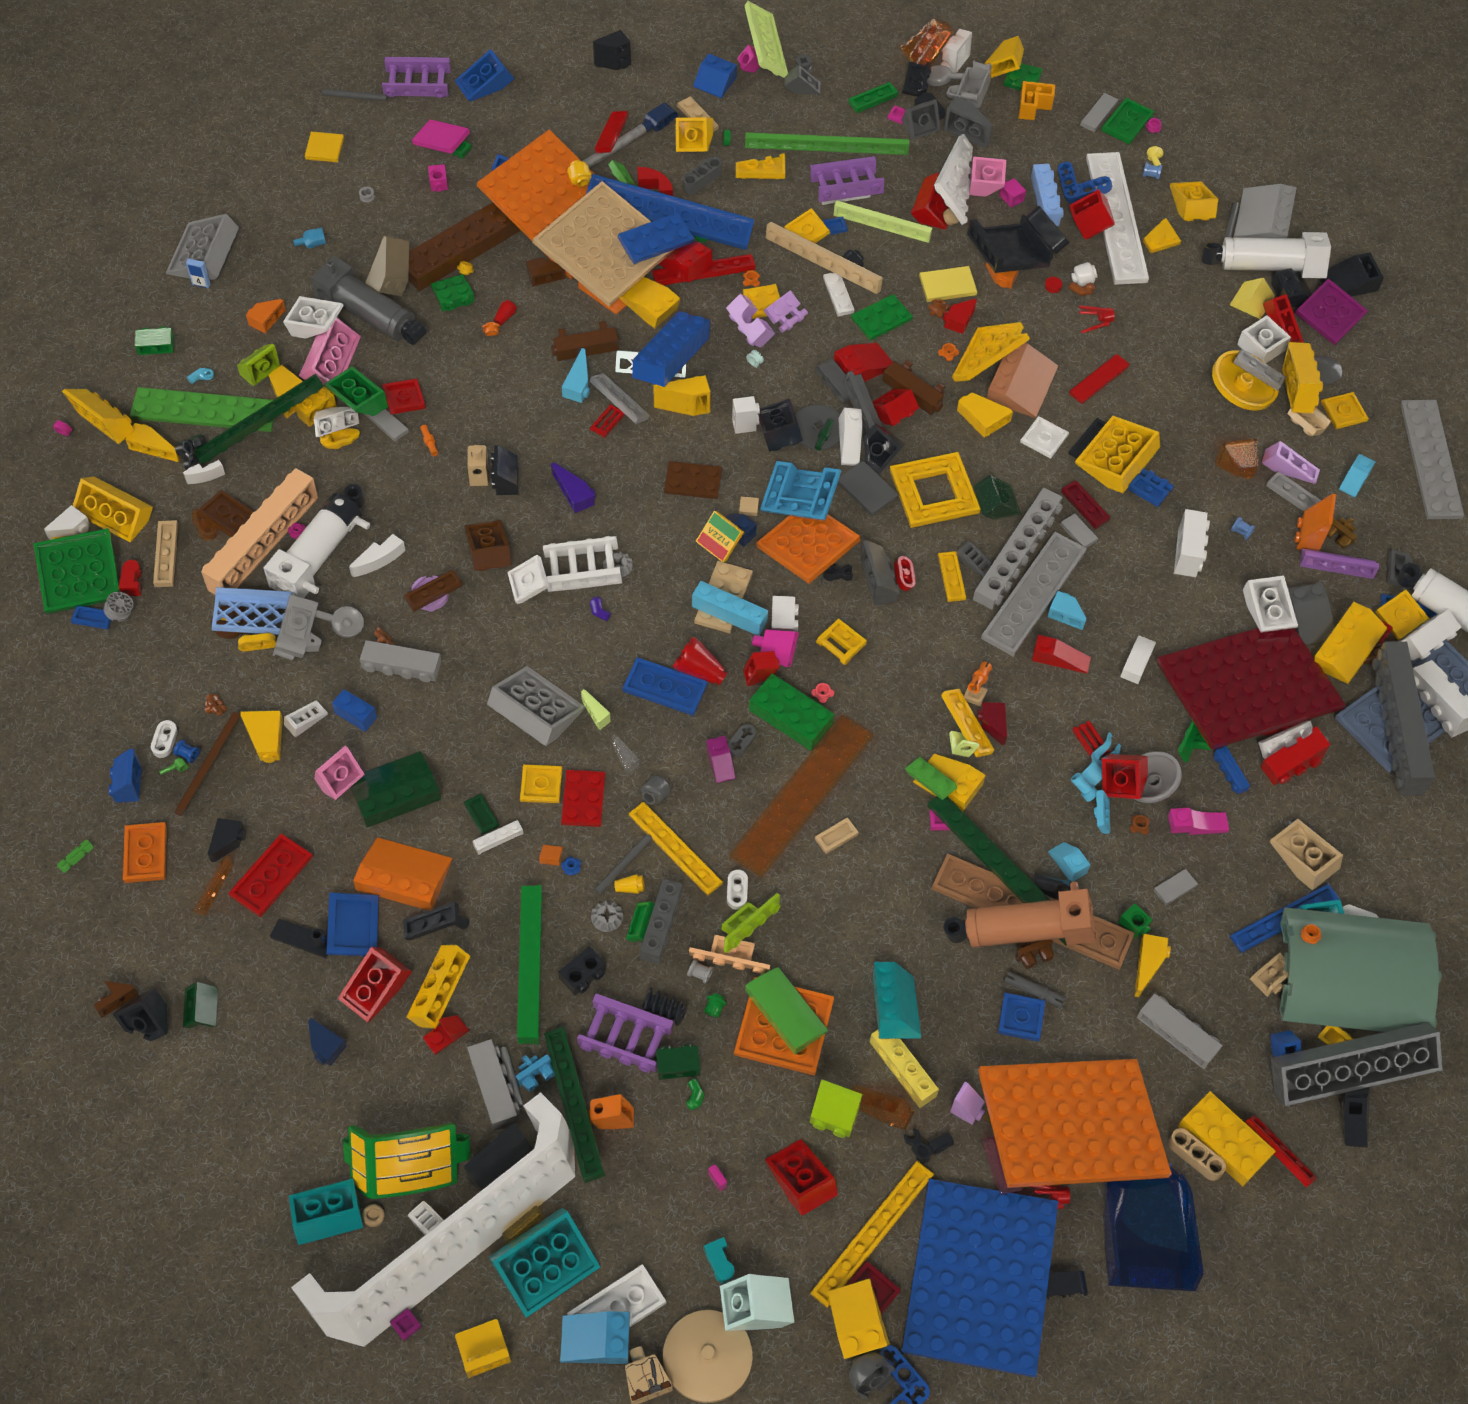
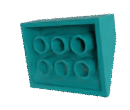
(544, 1262)

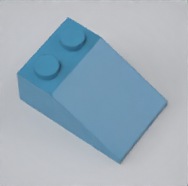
(595, 1338)

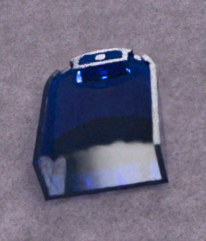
(1152, 1234)

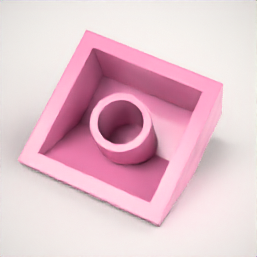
(987, 176)
(338, 773)

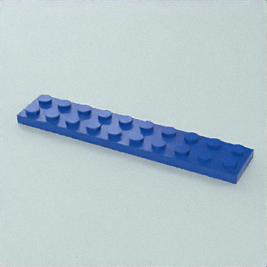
(700, 219)

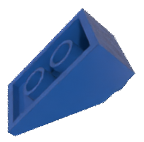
(484, 77)

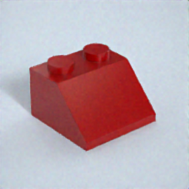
(895, 406)
(1124, 775)

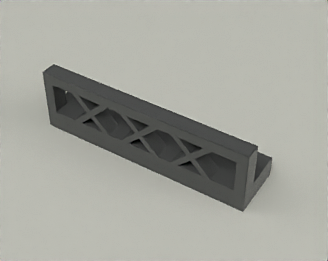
(861, 400)

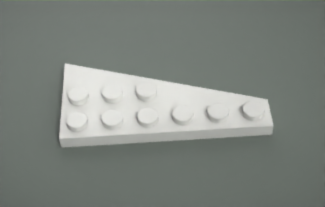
(953, 179)

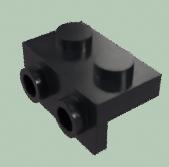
(916, 78)

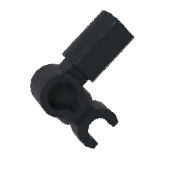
(186, 447)
(836, 573)
(922, 1151)

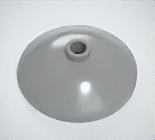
(1162, 770)

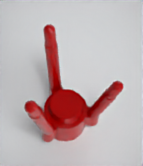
(1105, 315)
(1056, 1192)

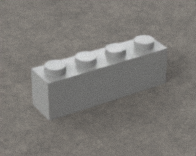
(400, 661)
(1179, 1031)
(493, 1084)

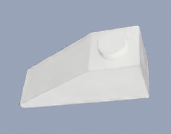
(850, 436)

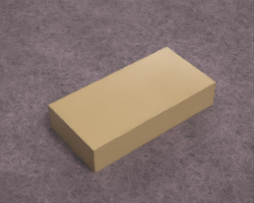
(836, 835)

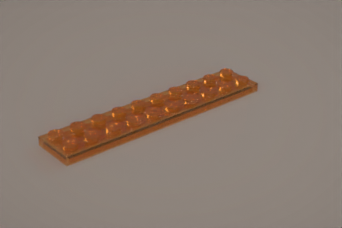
(801, 796)

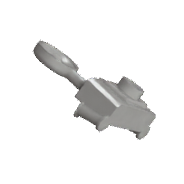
(973, 82)
(297, 622)

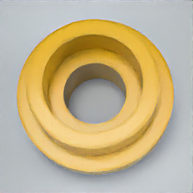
(465, 268)

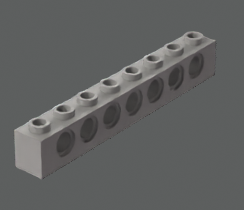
(1010, 553)

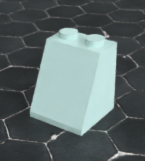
(756, 1303)

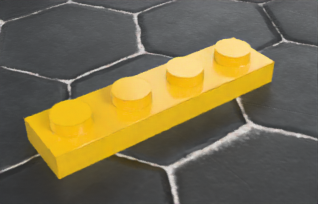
(967, 721)

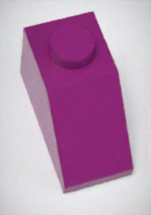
(720, 759)

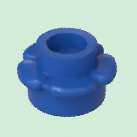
(571, 870)

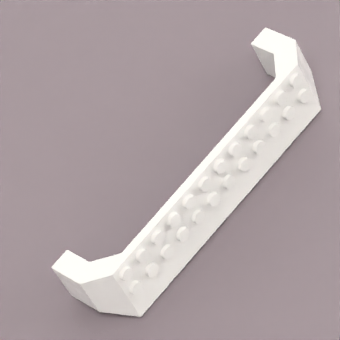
(452, 1244)

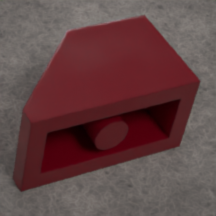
(994, 720)

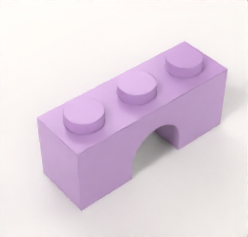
(741, 311)

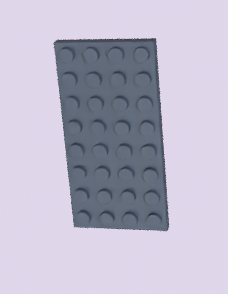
(1364, 716)

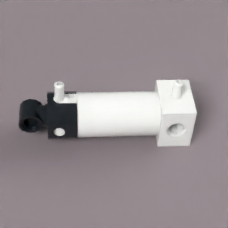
(295, 568)

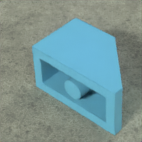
(1357, 475)
(1067, 610)
(1070, 861)

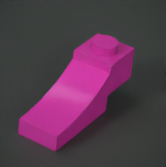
(1195, 822)

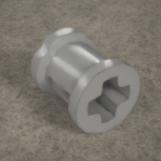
(700, 971)

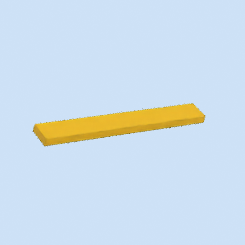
(873, 1232)

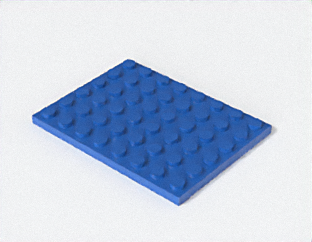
(981, 1278)

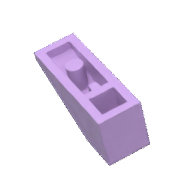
(1289, 463)

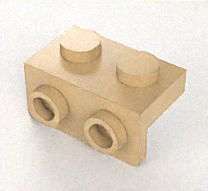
(1313, 423)
(1271, 976)

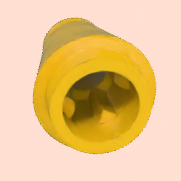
(631, 884)

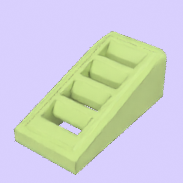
(598, 713)

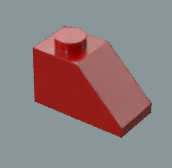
(959, 316)
(760, 667)

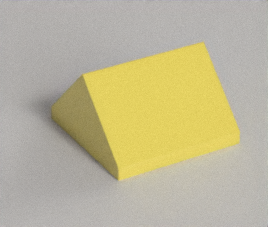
(1252, 296)

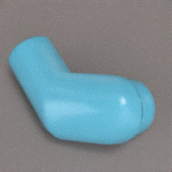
(202, 374)

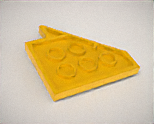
(987, 347)

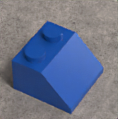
(715, 75)
(125, 777)

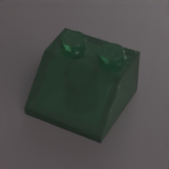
(996, 498)

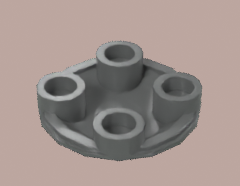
(1329, 369)

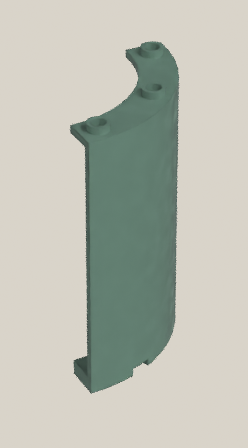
(1359, 972)

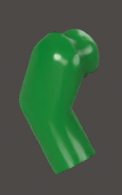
(697, 1095)

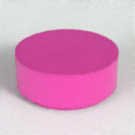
(62, 428)

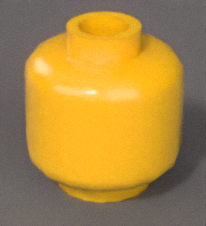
(579, 173)

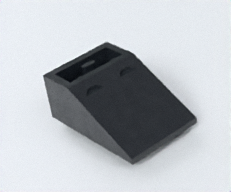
(1356, 275)

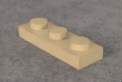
(693, 110)

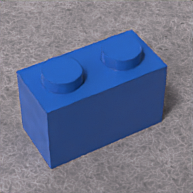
(354, 710)

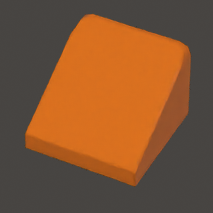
(551, 855)

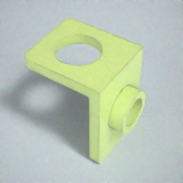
(960, 745)

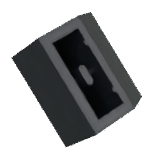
(504, 471)

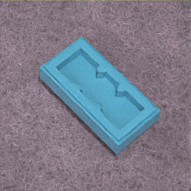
(1102, 811)

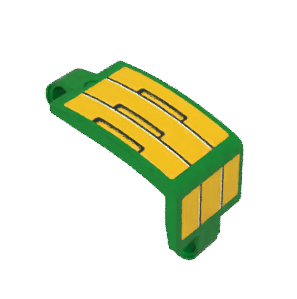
(404, 1160)

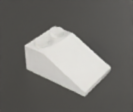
(311, 317)
(1270, 603)

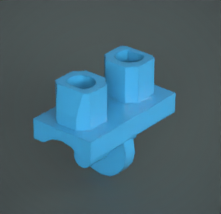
(531, 1068)

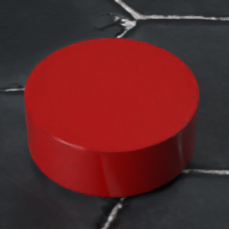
(1053, 284)

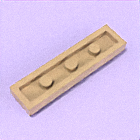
(165, 553)

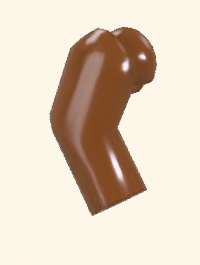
(1082, 291)

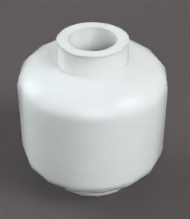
(1084, 274)

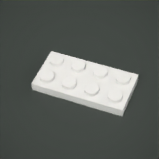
(631, 1294)

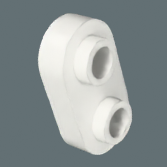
(164, 740)
(737, 890)

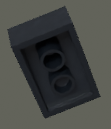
(779, 425)

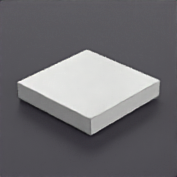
(1044, 437)
(528, 579)

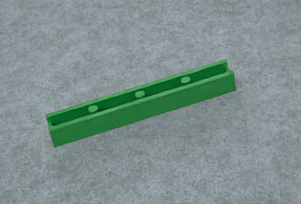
(529, 965)

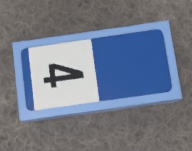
(198, 273)

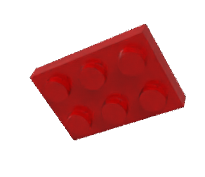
(583, 798)

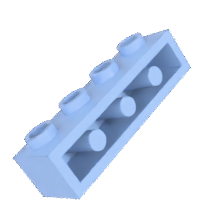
(1046, 191)

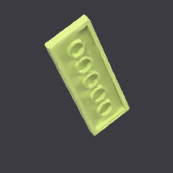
(766, 39)

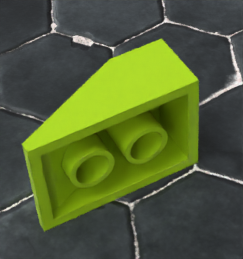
(835, 1109)

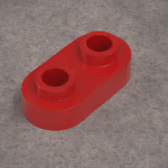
(904, 573)

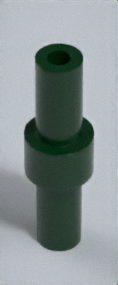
(824, 434)

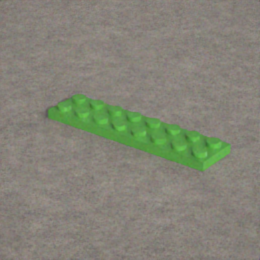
(195, 408)

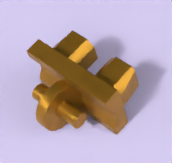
(1345, 530)

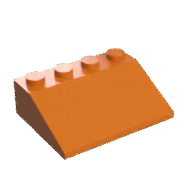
(402, 873)

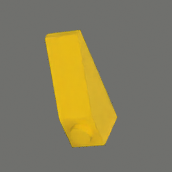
(148, 441)
(1151, 957)

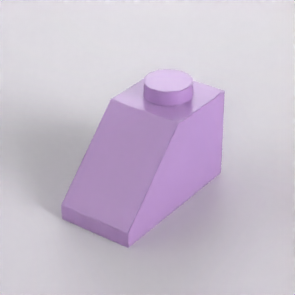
(968, 1104)

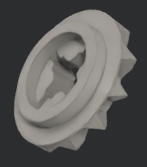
(626, 563)
(613, 921)

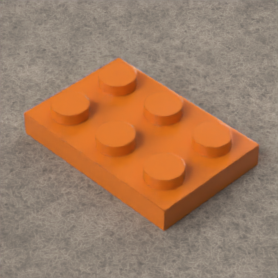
(144, 852)

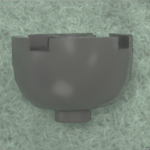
(870, 1369)

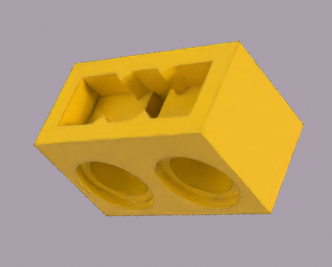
(316, 402)

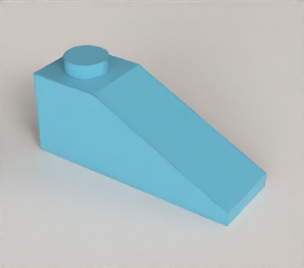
(576, 383)

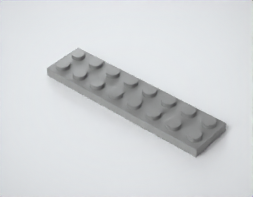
(1431, 459)
(1033, 594)

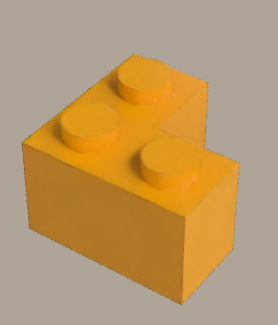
(1035, 97)

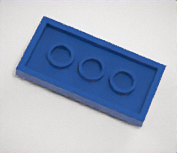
(655, 238)
(665, 686)

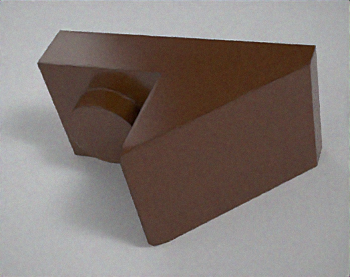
(120, 995)

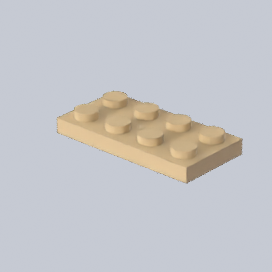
(731, 580)

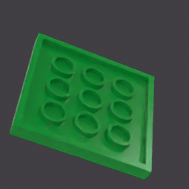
(76, 570)

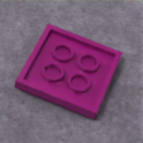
(1331, 312)

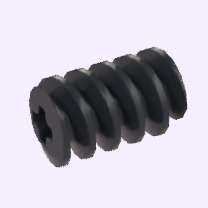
(664, 1006)

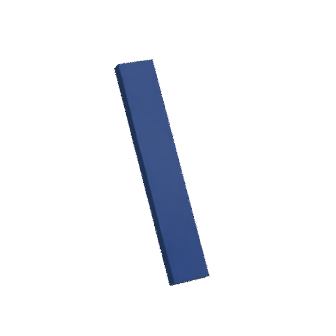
(1270, 925)

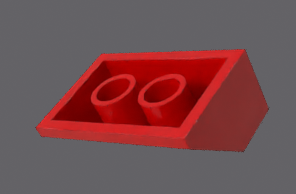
(930, 205)

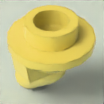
(1154, 154)

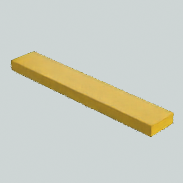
(676, 849)

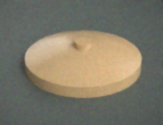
(706, 1359)

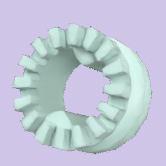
(754, 358)

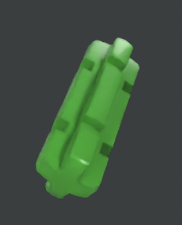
(74, 856)

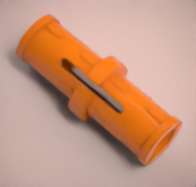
(980, 677)

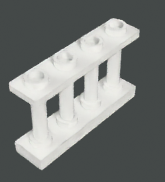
(585, 579)

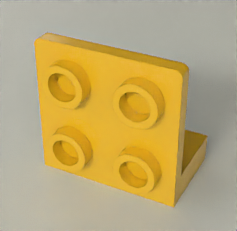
(482, 1348)

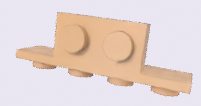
(738, 957)

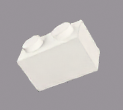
(745, 414)
(784, 613)

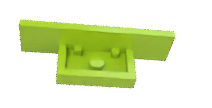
(747, 920)

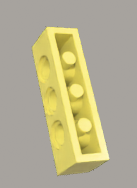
(905, 1069)

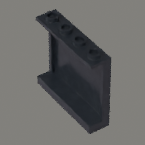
(1011, 246)

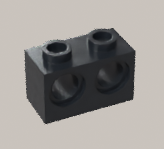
(578, 968)

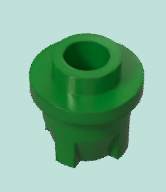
(714, 1005)

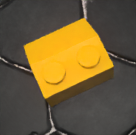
(693, 134)

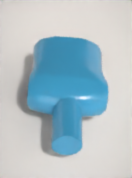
(311, 238)

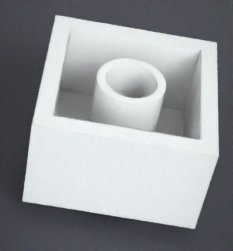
(1264, 339)

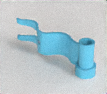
(1093, 773)

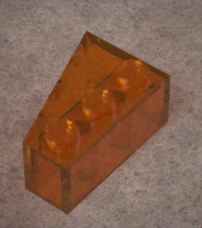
(928, 42)

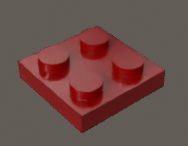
(403, 396)

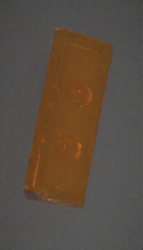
(213, 886)

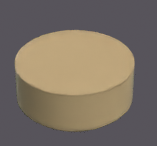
(950, 217)
(373, 1215)

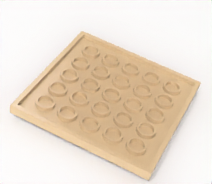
(588, 243)

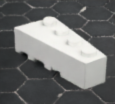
(1442, 698)

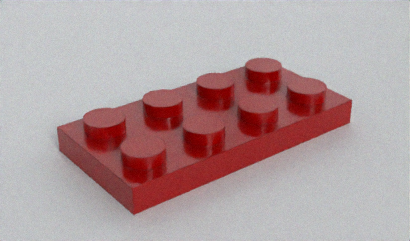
(270, 875)

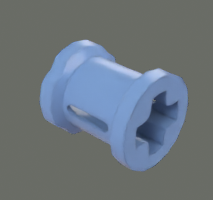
(1152, 170)
(1243, 528)

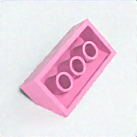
(331, 352)

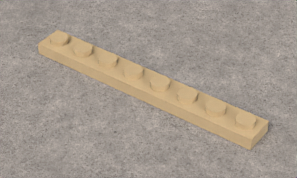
(824, 258)

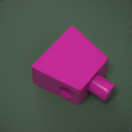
(779, 641)

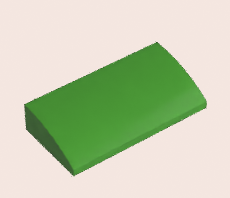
(785, 1010)

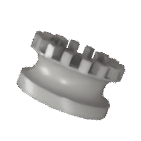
(365, 190)

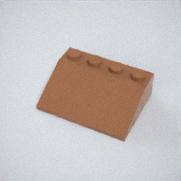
(1022, 380)

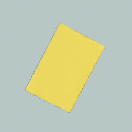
(948, 283)

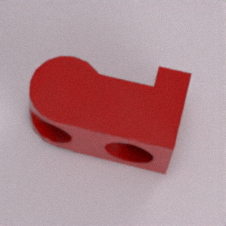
(129, 578)

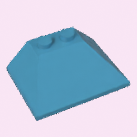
(800, 491)

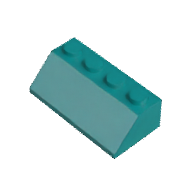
(895, 1002)

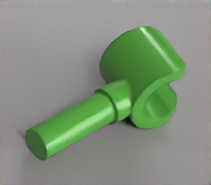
(178, 764)

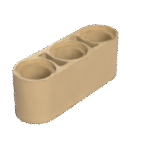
(1201, 1164)

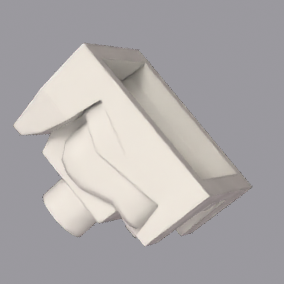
(957, 50)

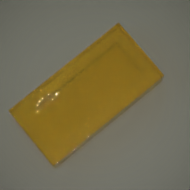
(522, 1224)

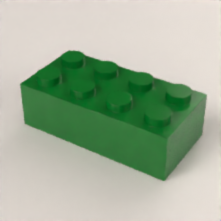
(791, 712)

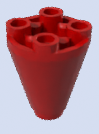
(700, 663)

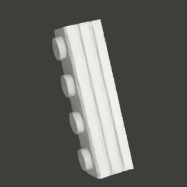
(497, 837)

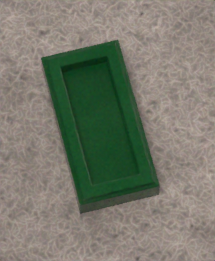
(481, 814)

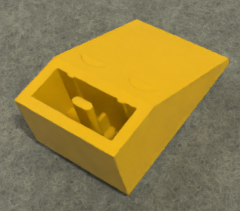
(684, 396)

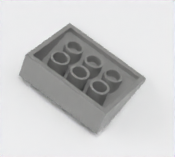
(1265, 211)
(204, 241)
(534, 705)

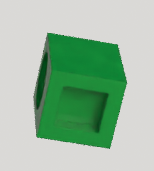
(1135, 913)

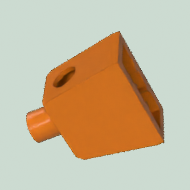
(611, 1112)

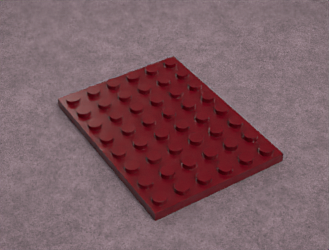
(1249, 684)

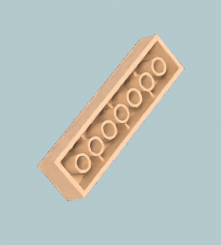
(260, 532)

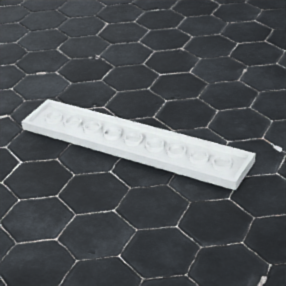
(1122, 239)

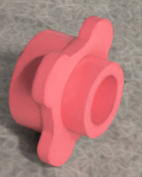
(822, 687)

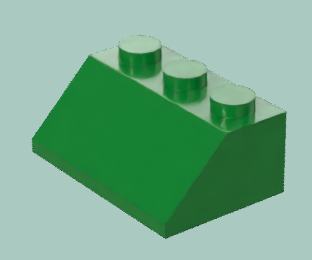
(358, 392)

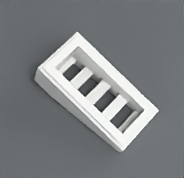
(297, 727)
(426, 1214)

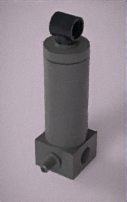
(337, 284)

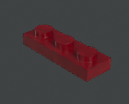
(1085, 504)

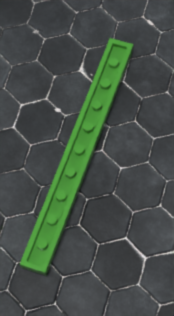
(827, 143)

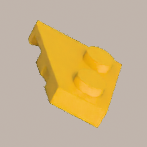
(1161, 237)

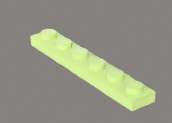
(882, 221)

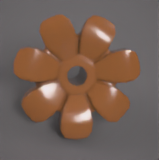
(938, 308)
(382, 637)
(214, 704)

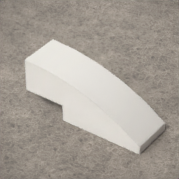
(377, 556)
(1138, 659)

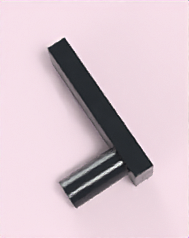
(434, 921)
(300, 937)

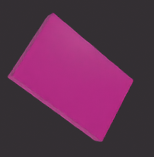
(440, 136)

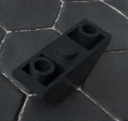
(1357, 1117)

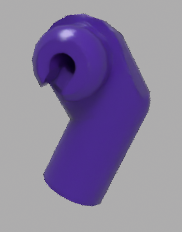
(596, 609)

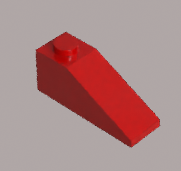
(1281, 313)
(1058, 654)

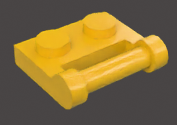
(843, 636)

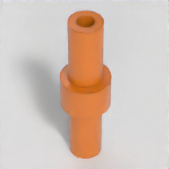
(429, 440)

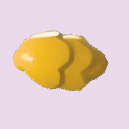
(339, 438)

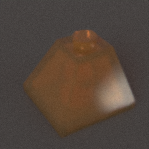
(1239, 458)

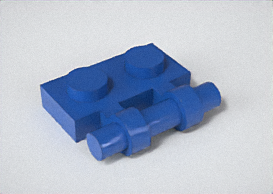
(1148, 490)

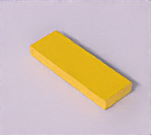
(952, 576)

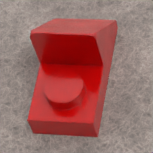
(449, 1031)

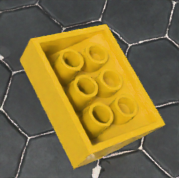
(1119, 453)

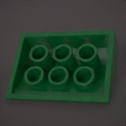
(395, 789)

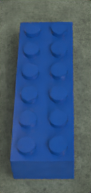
(671, 349)

